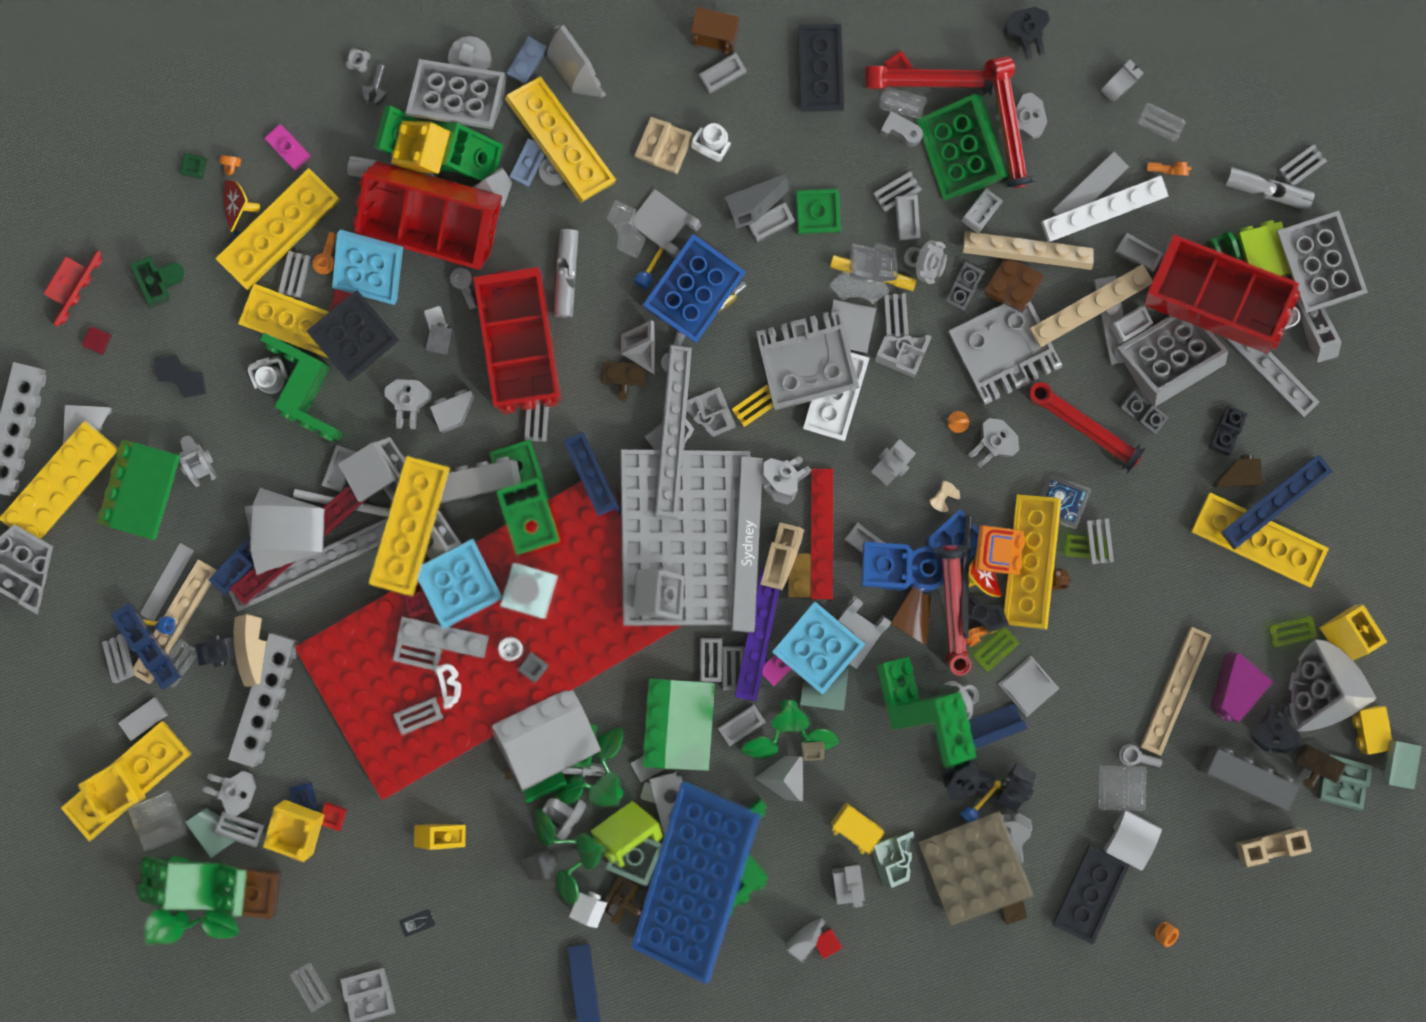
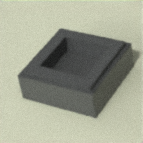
(533, 667)

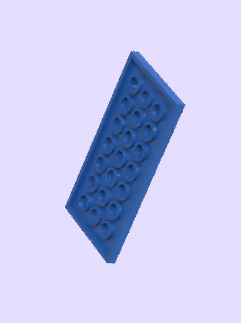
(695, 881)

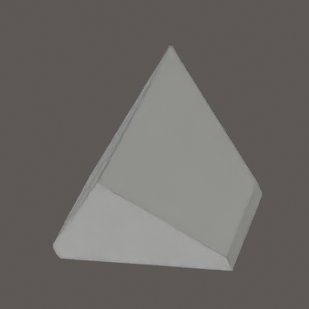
(496, 183)
(640, 345)
(785, 778)

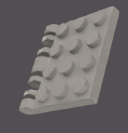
(999, 346)
(809, 363)

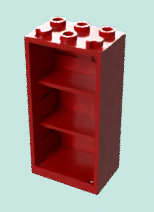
(427, 214)
(1223, 295)
(518, 341)

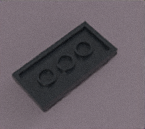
(821, 67)
(1090, 894)

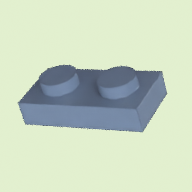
(527, 61)
(527, 163)

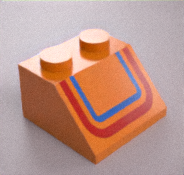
(999, 550)

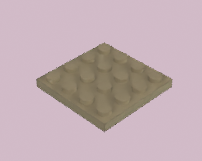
(975, 868)

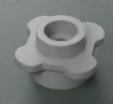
(354, 54)

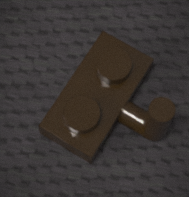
(624, 375)
(1320, 765)
(620, 900)

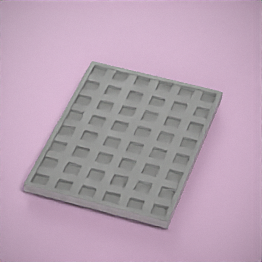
(692, 545)

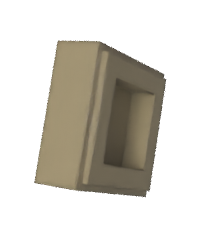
(813, 751)

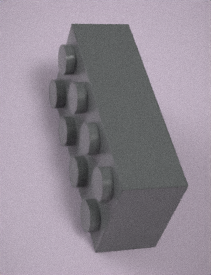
(1251, 779)

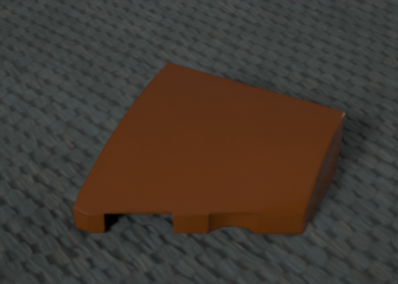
(914, 615)

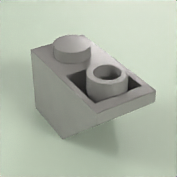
(452, 412)

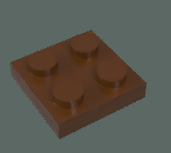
(1014, 284)

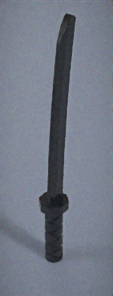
(965, 571)

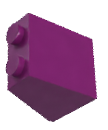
(1238, 687)

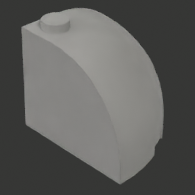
(1326, 687)

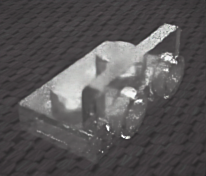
(903, 102)

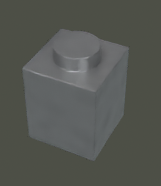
(440, 339)

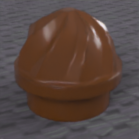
(1060, 579)

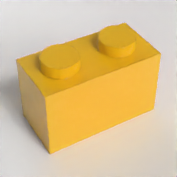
(1372, 729)

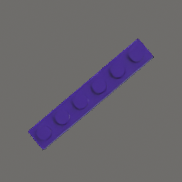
(757, 642)

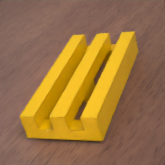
(740, 416)

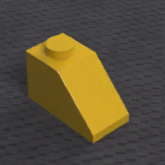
(439, 836)

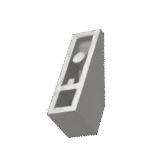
(1320, 333)

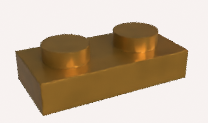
(800, 577)

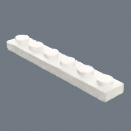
(1104, 208)

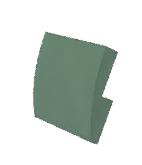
(1402, 764)
(1351, 787)

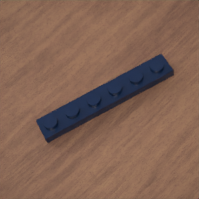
(1276, 502)

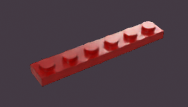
(821, 533)

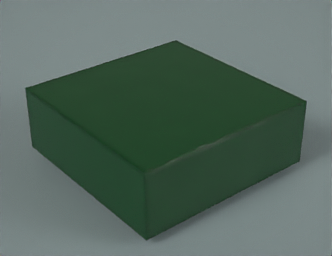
(193, 166)

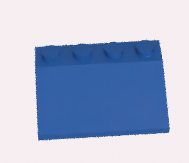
(693, 288)

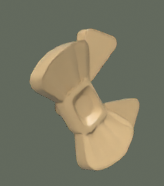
(938, 501)

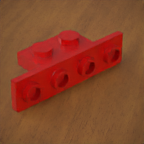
(68, 282)

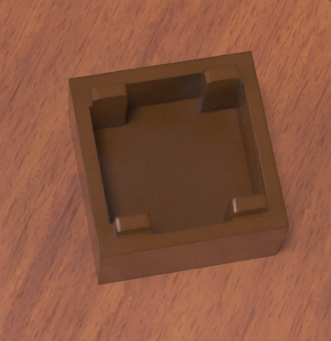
(715, 30)
(260, 892)

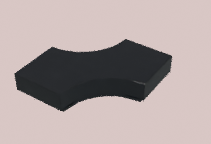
(170, 370)
(990, 617)

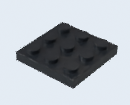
(353, 335)

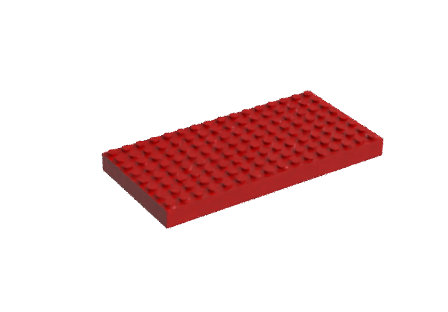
(576, 639)

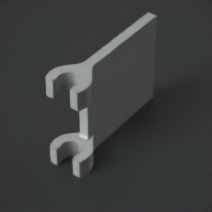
(662, 221)
(862, 628)

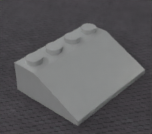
(456, 94)
(1322, 262)
(1171, 358)
(545, 738)

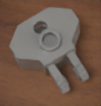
(1027, 123)
(407, 402)
(994, 443)
(195, 461)
(893, 462)
(782, 478)
(231, 791)
(1019, 831)

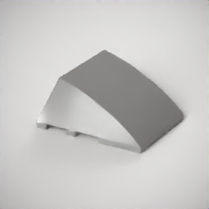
(572, 64)
(284, 530)
(23, 567)

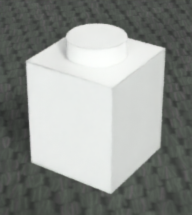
(588, 909)

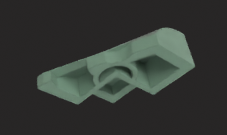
(832, 698)
(203, 828)
(893, 859)

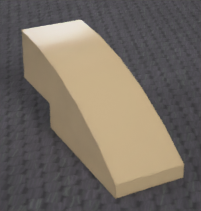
(782, 556)
(248, 648)

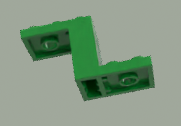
(461, 148)
(301, 388)
(526, 500)
(944, 711)
(753, 875)
(191, 885)

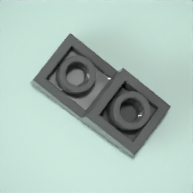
(964, 286)
(1143, 412)

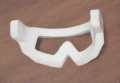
(449, 701)

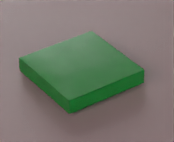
(818, 211)

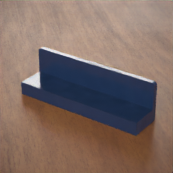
(591, 474)
(995, 725)

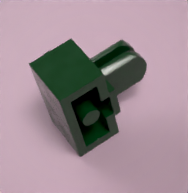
(154, 281)

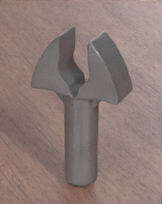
(367, 91)

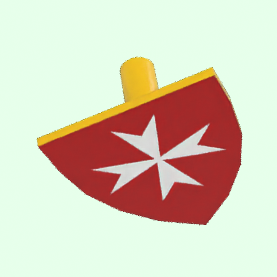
(236, 202)
(984, 580)

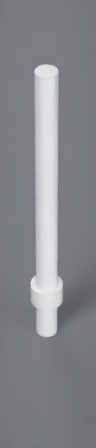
(304, 495)

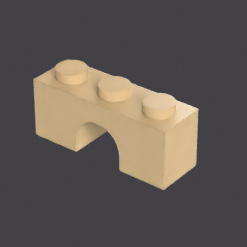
(1282, 843)

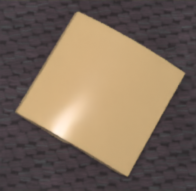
(664, 145)

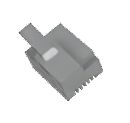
(848, 885)

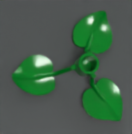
(790, 720)
(608, 788)
(587, 848)
(167, 929)

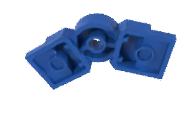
(899, 566)

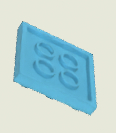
(367, 266)
(458, 584)
(818, 647)

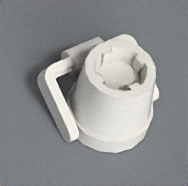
(713, 140)
(267, 377)

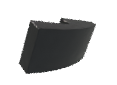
(1228, 430)

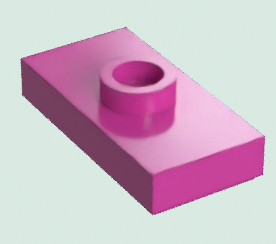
(287, 147)
(775, 670)

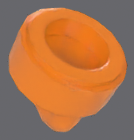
(228, 160)
(958, 422)
(1166, 934)

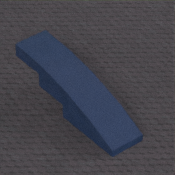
(234, 568)
(146, 646)
(584, 983)

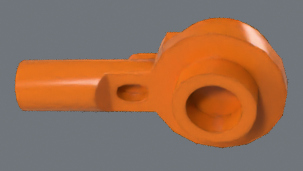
(1179, 168)
(323, 262)
(974, 635)

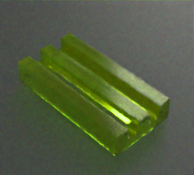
(1068, 545)
(1274, 636)
(981, 661)

